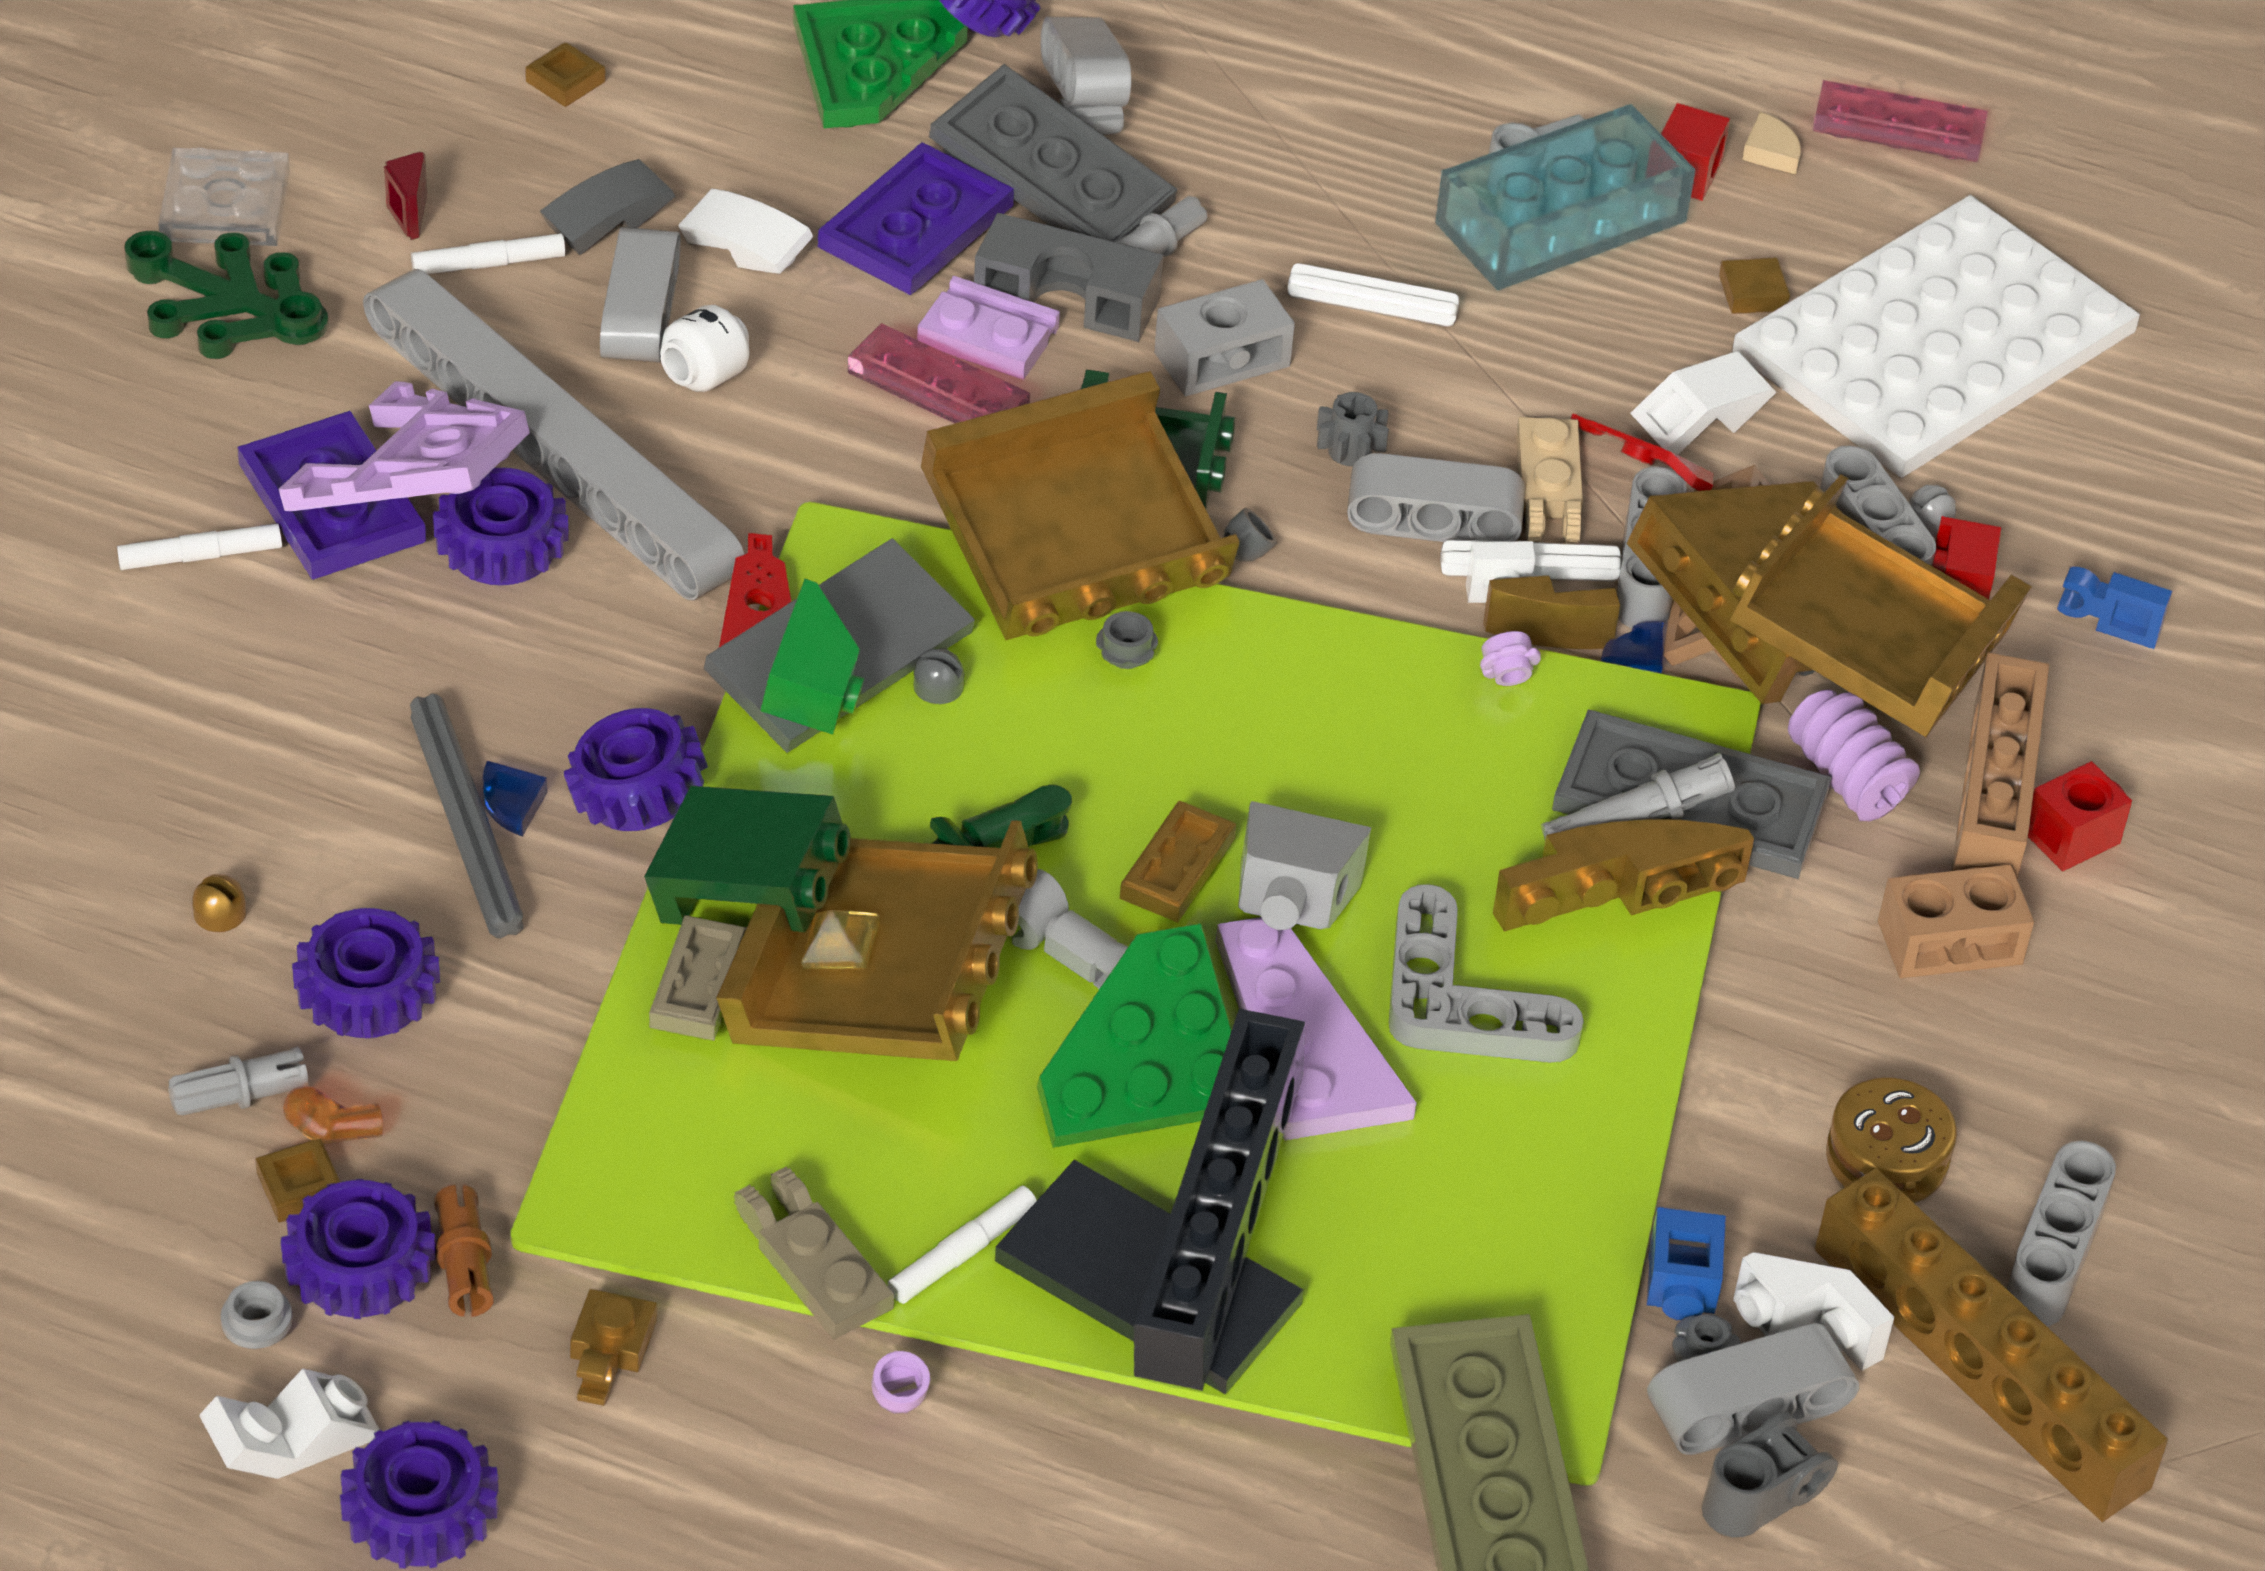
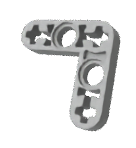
(1452, 1005)

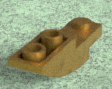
(1635, 860)

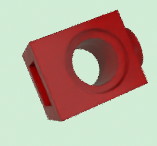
(1700, 140)
(2078, 816)

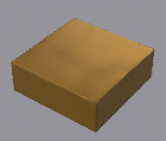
(565, 74)
(1753, 285)
(293, 1175)

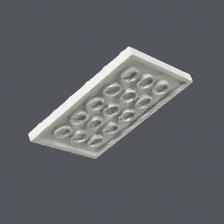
(1935, 335)

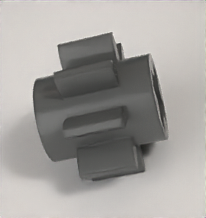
(1352, 428)

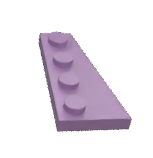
(1344, 1073)

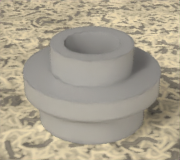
(253, 1301)

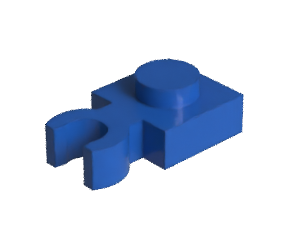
(2124, 606)

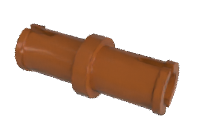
(463, 1250)

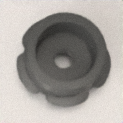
(1127, 640)
(1695, 1329)

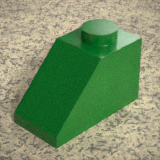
(813, 666)

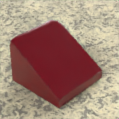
(407, 191)

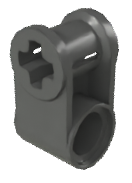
(1764, 1477)

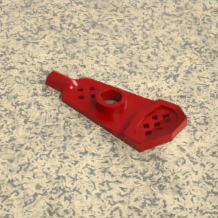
(1648, 453)
(746, 590)

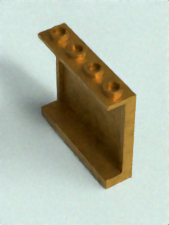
(1074, 507)
(1697, 553)
(1871, 613)
(928, 968)

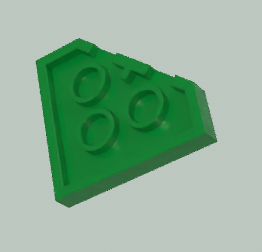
(872, 53)
(1141, 1046)

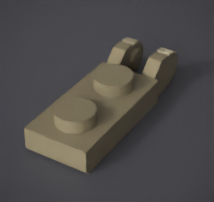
(815, 1256)

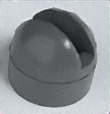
(1253, 535)
(938, 676)

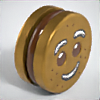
(1895, 1129)

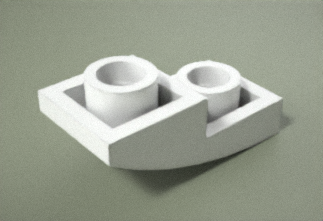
(751, 230)

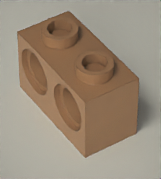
(1955, 921)

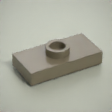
(693, 978)

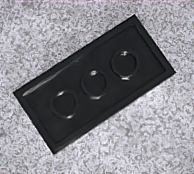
(1097, 1251)

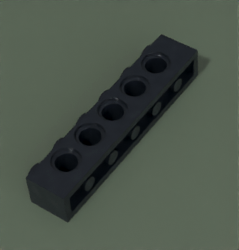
(1219, 1200)

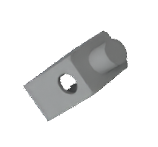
(1299, 866)

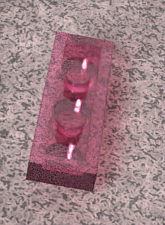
(1900, 121)
(930, 377)

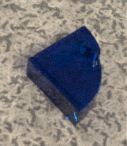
(1637, 649)
(512, 796)

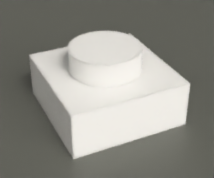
(1497, 561)

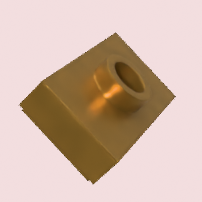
(1178, 861)

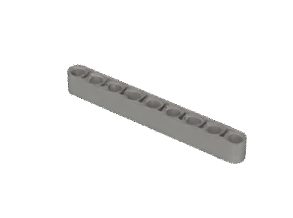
(564, 440)

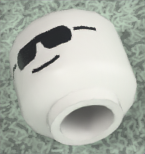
(705, 348)

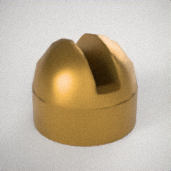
(212, 904)

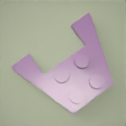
(433, 452)

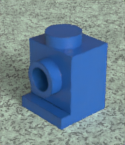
(1681, 1276)

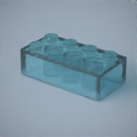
(1564, 196)

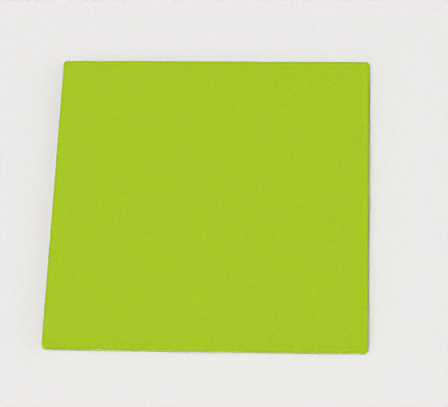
(1495, 1202)

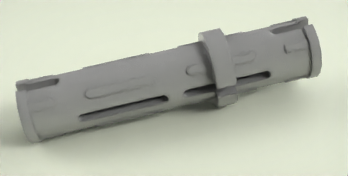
(1657, 799)

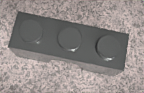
(1033, 258)

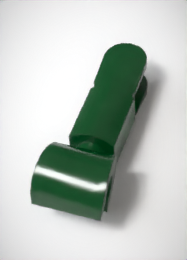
(1039, 811)

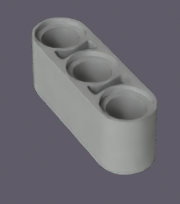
(1085, 61)
(640, 294)
(1435, 499)
(1876, 501)
(1638, 590)
(2062, 1229)
(1736, 1389)

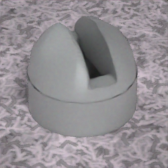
(1930, 504)

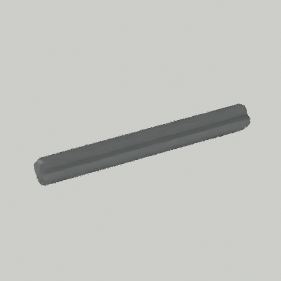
(466, 816)

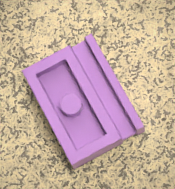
(988, 327)

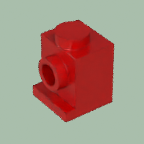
(1967, 553)

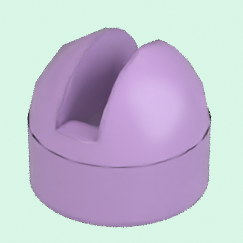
(895, 1372)

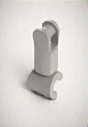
(1066, 934)

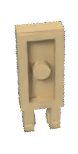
(1551, 475)

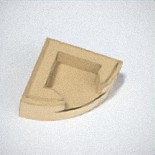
(1772, 145)

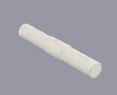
(489, 254)
(199, 546)
(961, 1245)

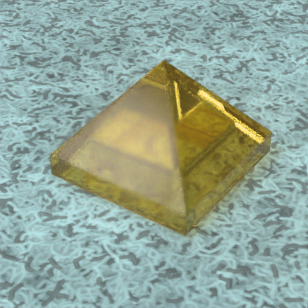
(840, 940)

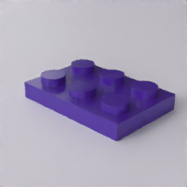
(915, 218)
(333, 535)

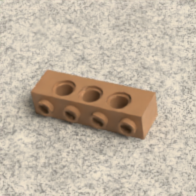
(2001, 764)

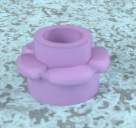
(1509, 658)

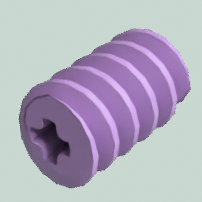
(1854, 752)

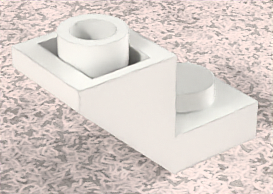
(1698, 395)
(1794, 1293)
(303, 1425)

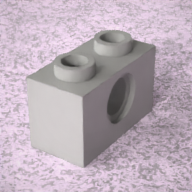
(1224, 337)

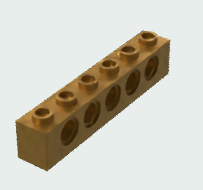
(1992, 1346)

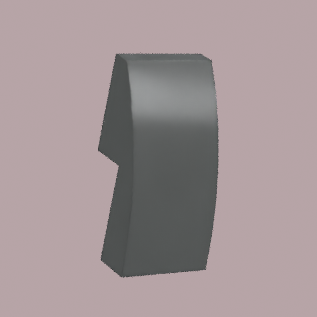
(597, 205)

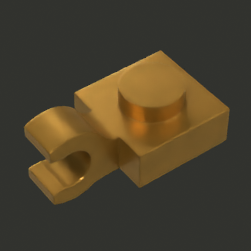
(610, 1336)

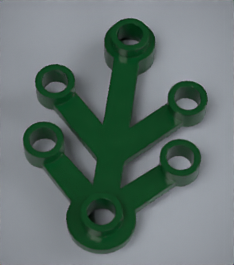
(292, 318)

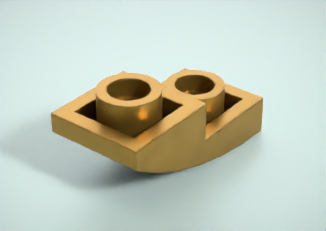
(1549, 618)

